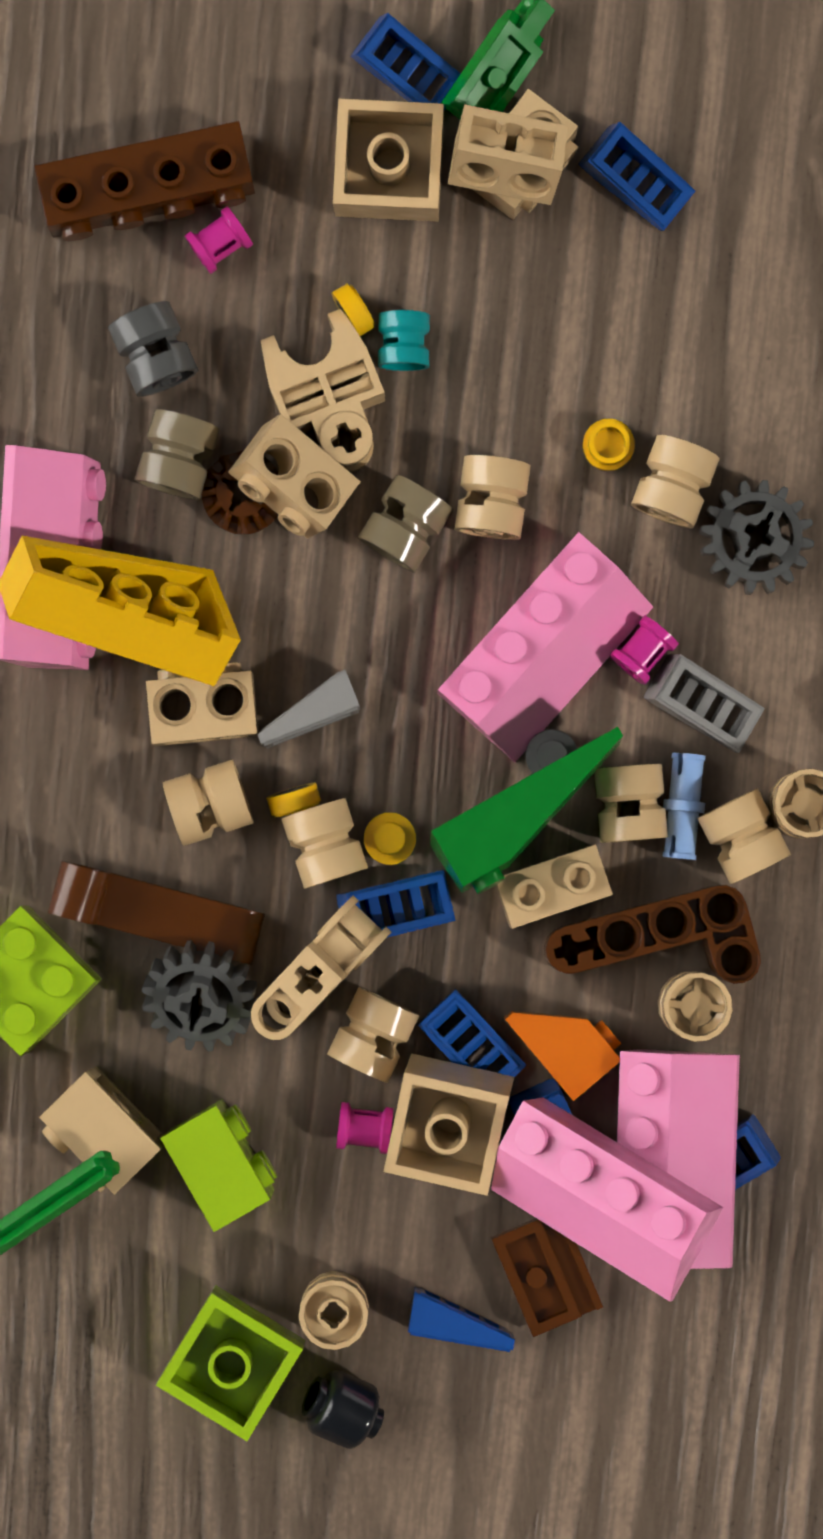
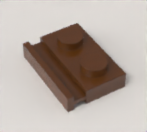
(546, 1275)

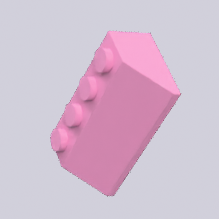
(54, 500)
(545, 647)
(684, 1119)
(602, 1196)

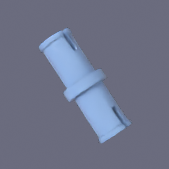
(684, 806)

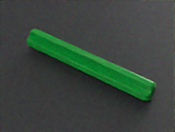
(57, 1199)

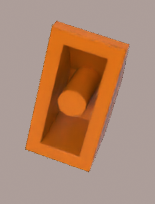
(568, 1047)

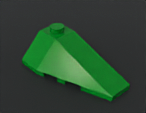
(497, 831)

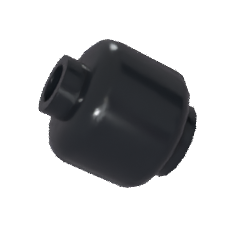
(342, 1409)

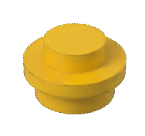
(608, 444)
(389, 838)

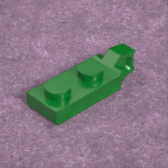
(501, 60)

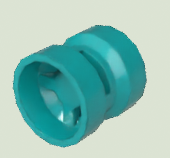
(403, 340)

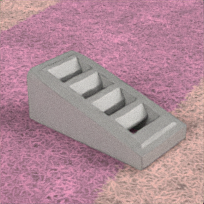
(665, 681)
(321, 707)

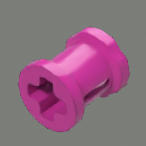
(218, 240)
(644, 650)
(364, 1128)

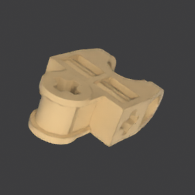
(329, 393)
(337, 950)

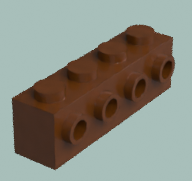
(145, 181)

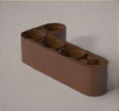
(154, 911)
(647, 938)

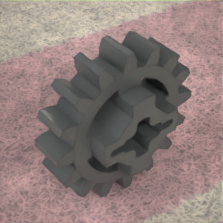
(778, 548)
(174, 996)

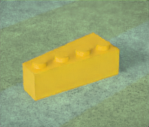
(123, 605)

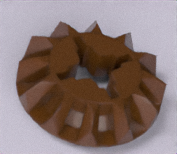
(218, 498)

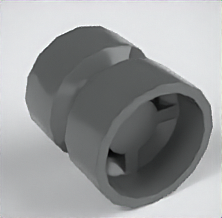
(144, 332)

